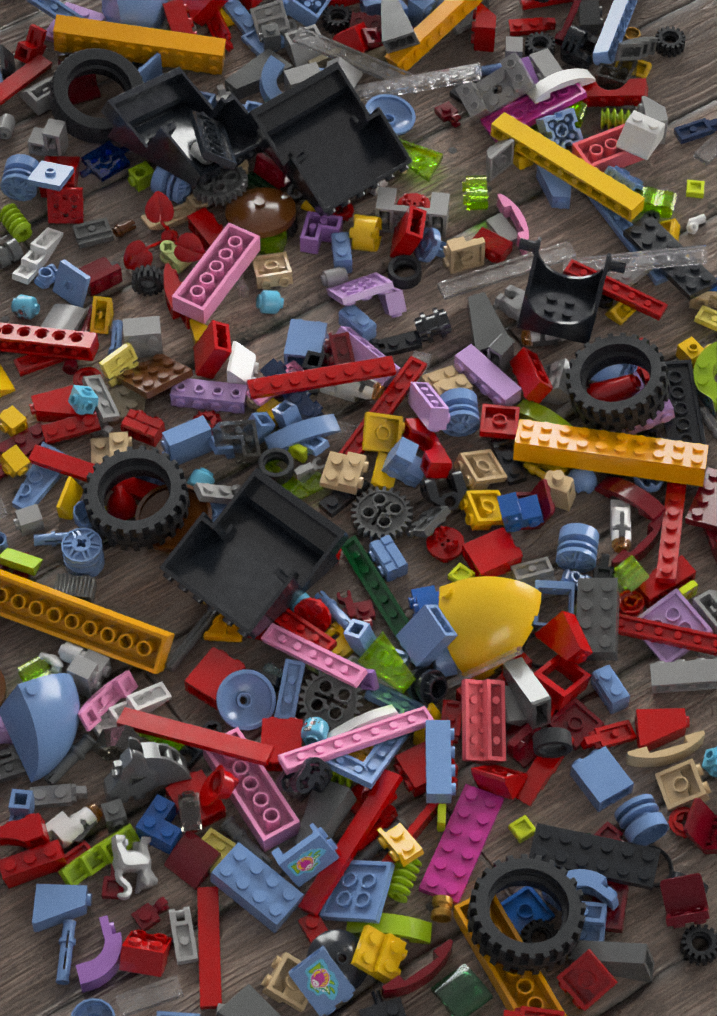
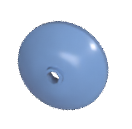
(396, 110)
(258, 695)

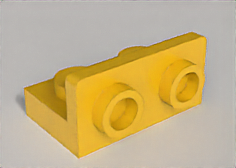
(400, 844)

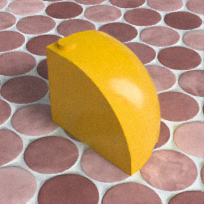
(488, 618)

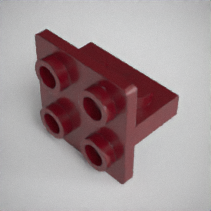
(83, 89)
(338, 348)
(520, 744)

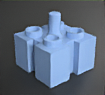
(560, 127)

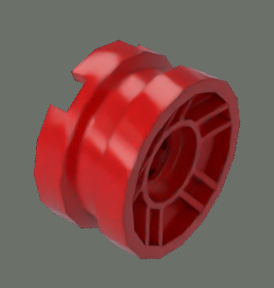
(628, 598)

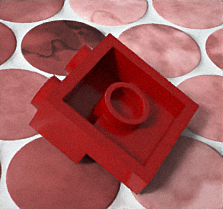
(499, 421)
(586, 980)

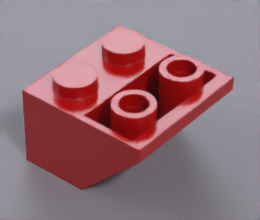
(484, 29)
(145, 953)

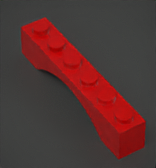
(25, 833)

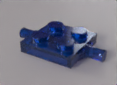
(105, 161)

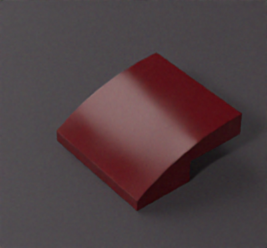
(192, 859)

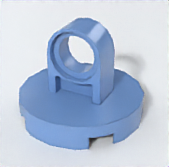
(430, 246)

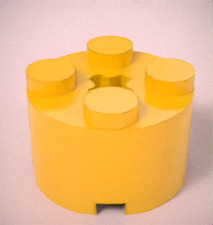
(366, 233)

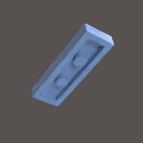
(289, 689)

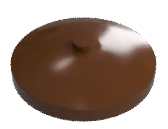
(262, 211)
(157, 498)

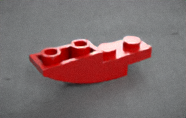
(171, 284)

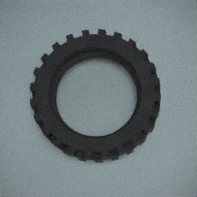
(610, 352)
(125, 466)
(532, 874)

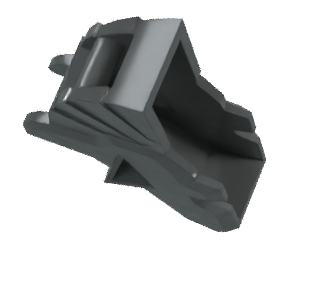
(143, 769)

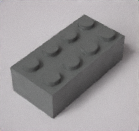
(599, 616)

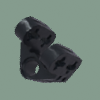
(573, 41)
(455, 482)
(312, 777)

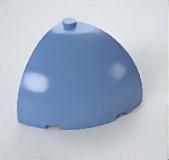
(135, 12)
(42, 721)

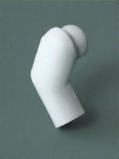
(692, 225)
(53, 660)

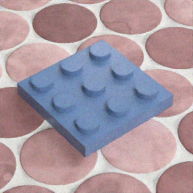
(360, 893)

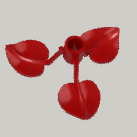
(157, 210)

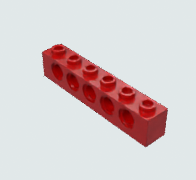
(48, 342)

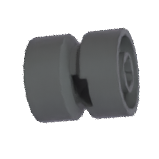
(10, 253)

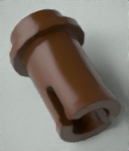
(120, 230)

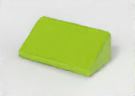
(20, 561)

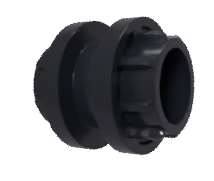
(432, 325)
(428, 686)

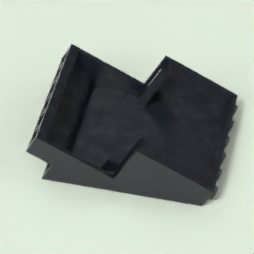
(158, 127)
(328, 140)
(255, 555)

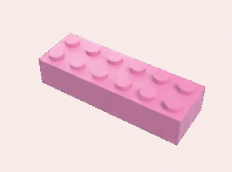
(216, 273)
(257, 799)

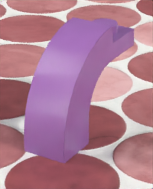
(102, 968)

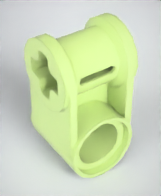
(167, 256)

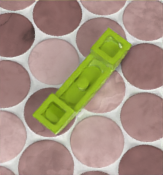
(533, 411)
(399, 925)

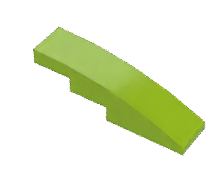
(95, 857)

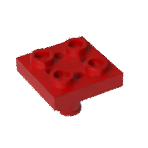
(71, 197)

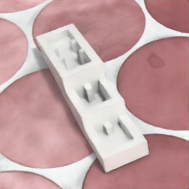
(39, 253)
(143, 700)
(365, 719)

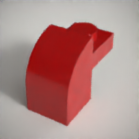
(33, 45)

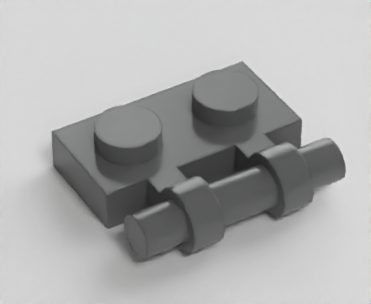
(428, 521)
(10, 767)

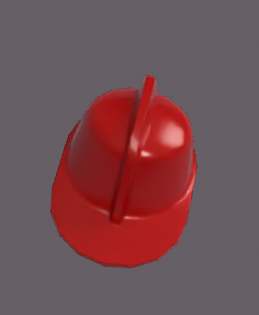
(217, 786)

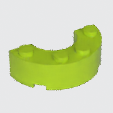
(705, 372)

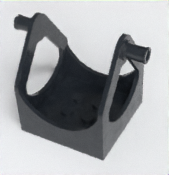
(562, 303)

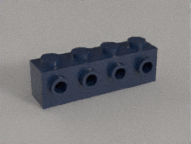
(305, 405)

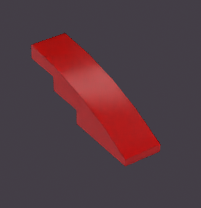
(538, 776)

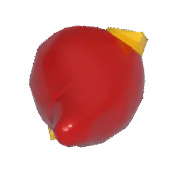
(121, 504)

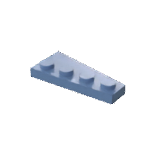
(36, 485)

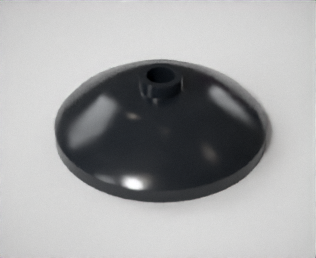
(341, 943)

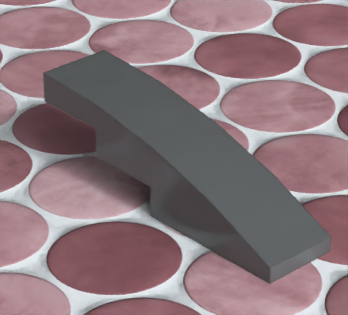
(636, 48)

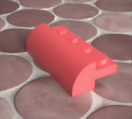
(483, 721)

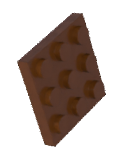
(154, 375)

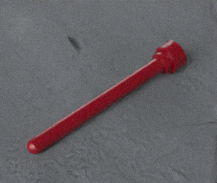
(559, 38)
(71, 365)

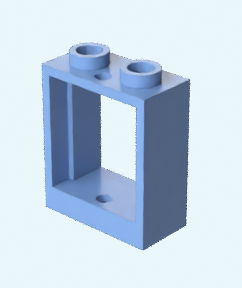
(556, 588)

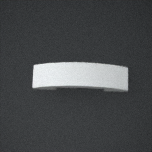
(558, 81)

